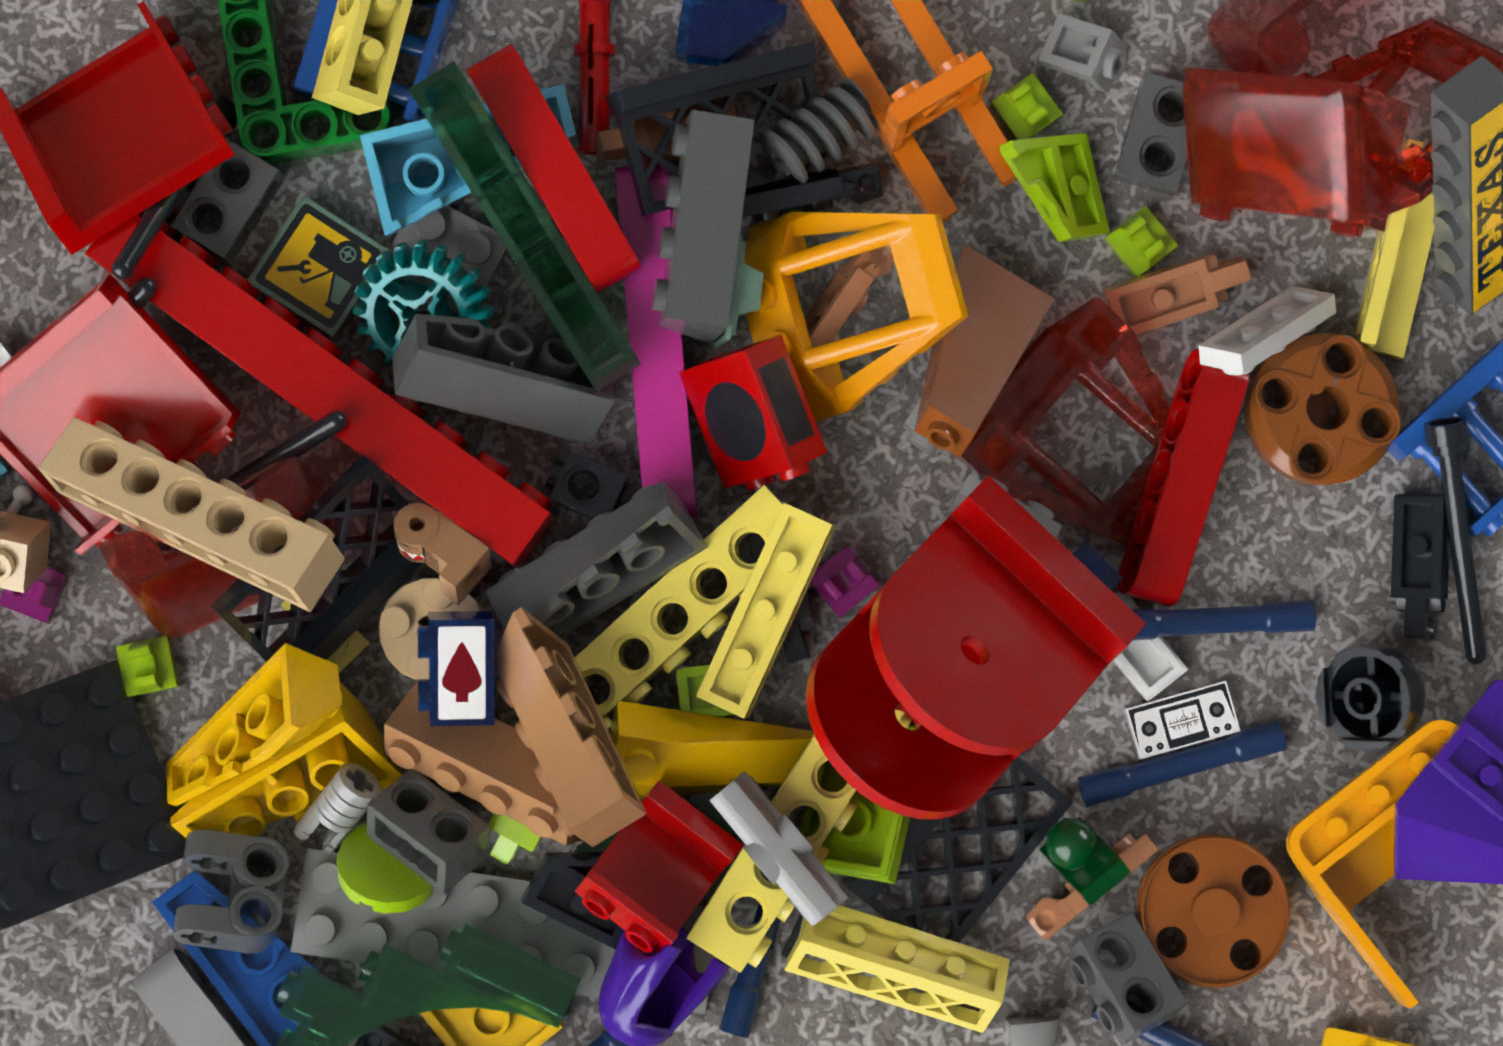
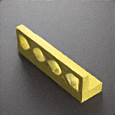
(1395, 278)
(766, 611)
(902, 961)

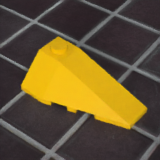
(263, 718)
(699, 750)
(293, 777)

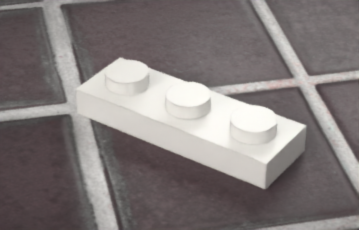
(1267, 330)

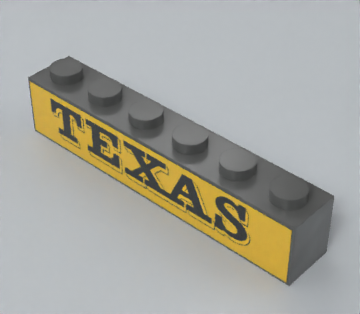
(1468, 185)

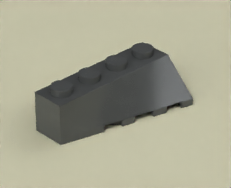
(704, 225)
(500, 375)
(601, 563)

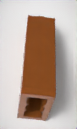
(979, 353)

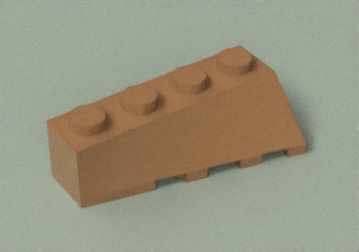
(564, 731)
(476, 761)

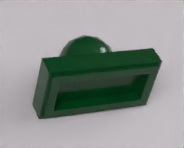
(1083, 858)

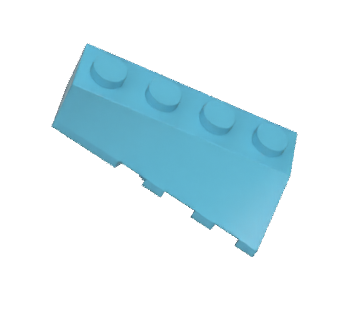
(414, 172)

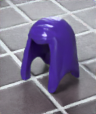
(653, 993)

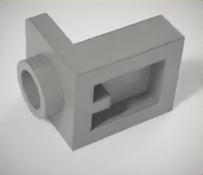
(1085, 52)

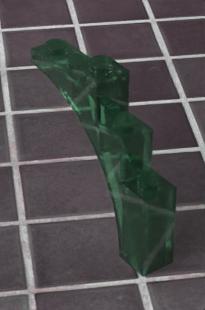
(523, 226)
(477, 975)

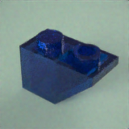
(725, 29)

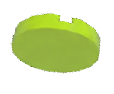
(377, 877)

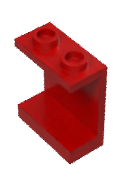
(658, 870)

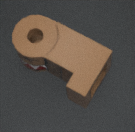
(443, 546)

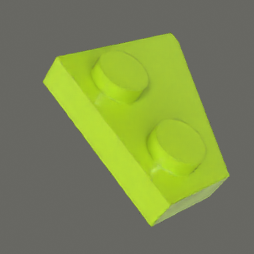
(1060, 183)

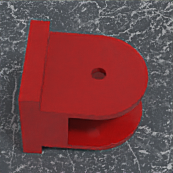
(975, 641)

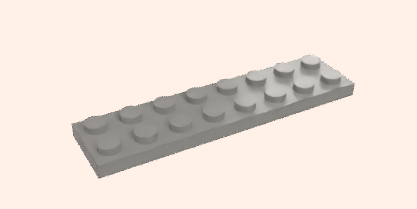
(340, 929)

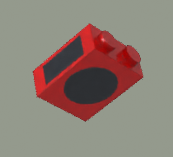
(754, 414)

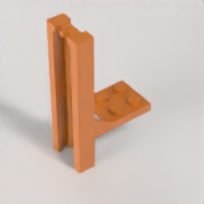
(957, 85)

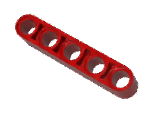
(553, 168)
(1181, 482)

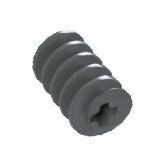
(819, 131)

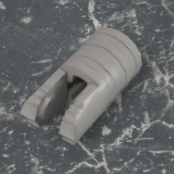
(339, 805)

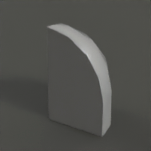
(1031, 1031)

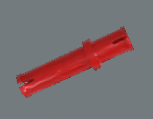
(594, 71)

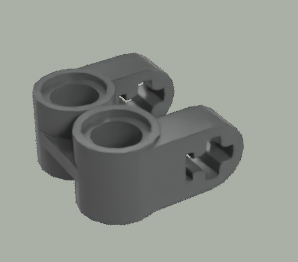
(222, 926)

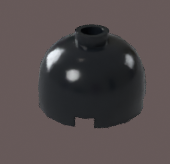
(1370, 696)

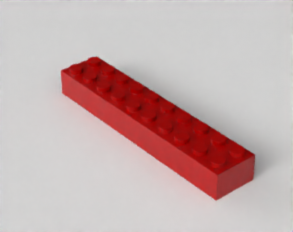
(314, 380)

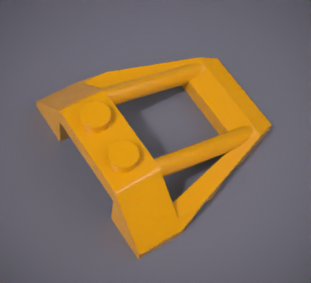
(924, 274)

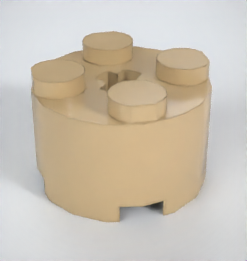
(406, 612)

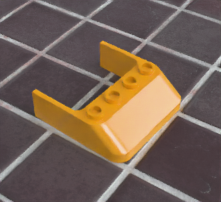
(1349, 841)

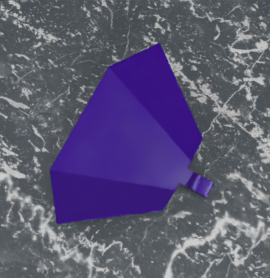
(1454, 807)

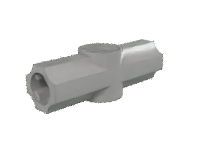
(778, 848)

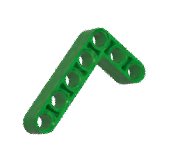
(272, 107)

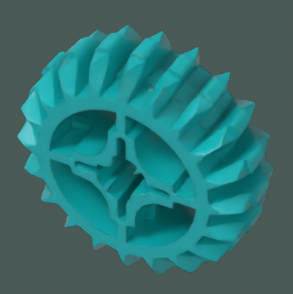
(406, 297)

